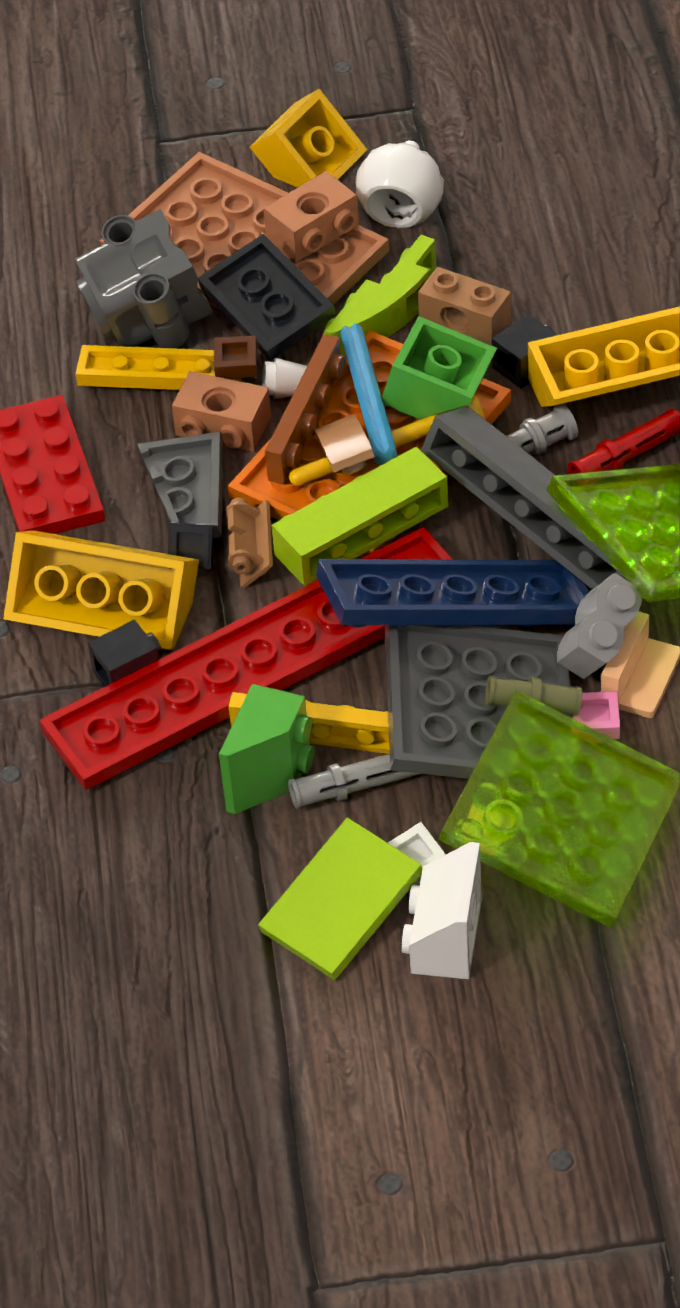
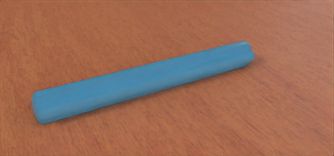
(368, 394)

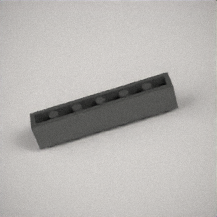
(514, 488)

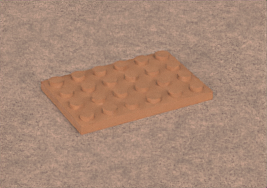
(221, 210)

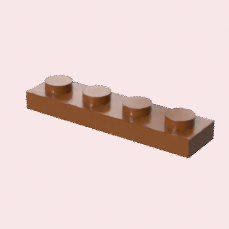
(303, 409)

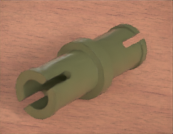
(561, 698)

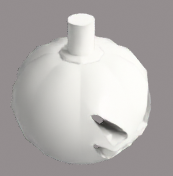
(403, 174)

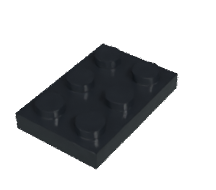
(267, 296)

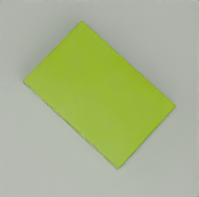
(340, 898)

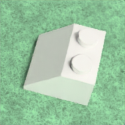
(445, 915)

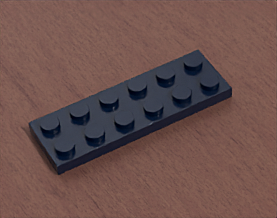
(450, 592)

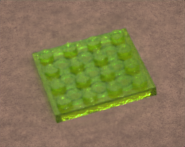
(631, 520)
(562, 808)

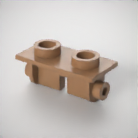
(251, 539)

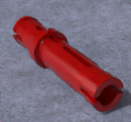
(613, 454)

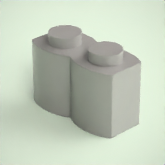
(599, 626)

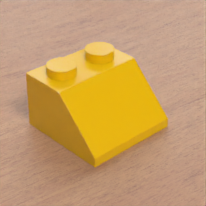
(308, 142)

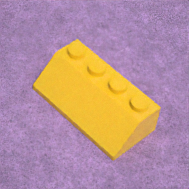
(605, 358)
(98, 586)

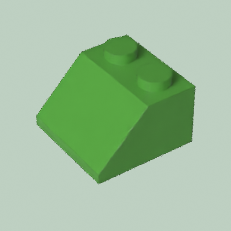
(436, 370)
(265, 748)

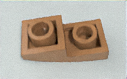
(345, 445)

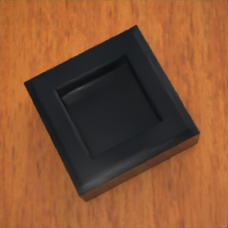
(192, 541)

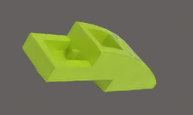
(394, 301)

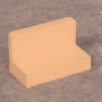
(640, 669)

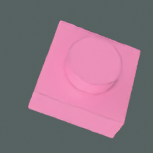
(600, 713)

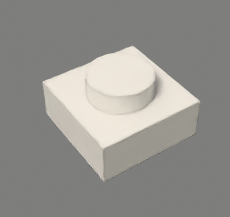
(418, 845)

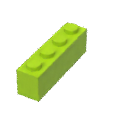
(361, 514)

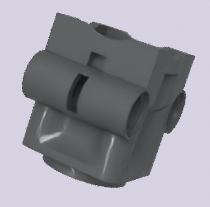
(141, 283)

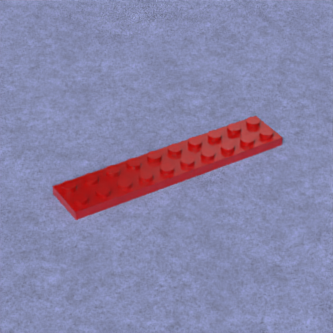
(195, 684)

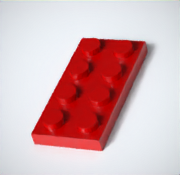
(46, 469)

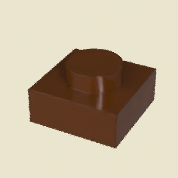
(235, 357)

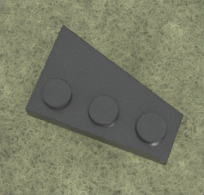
(188, 477)

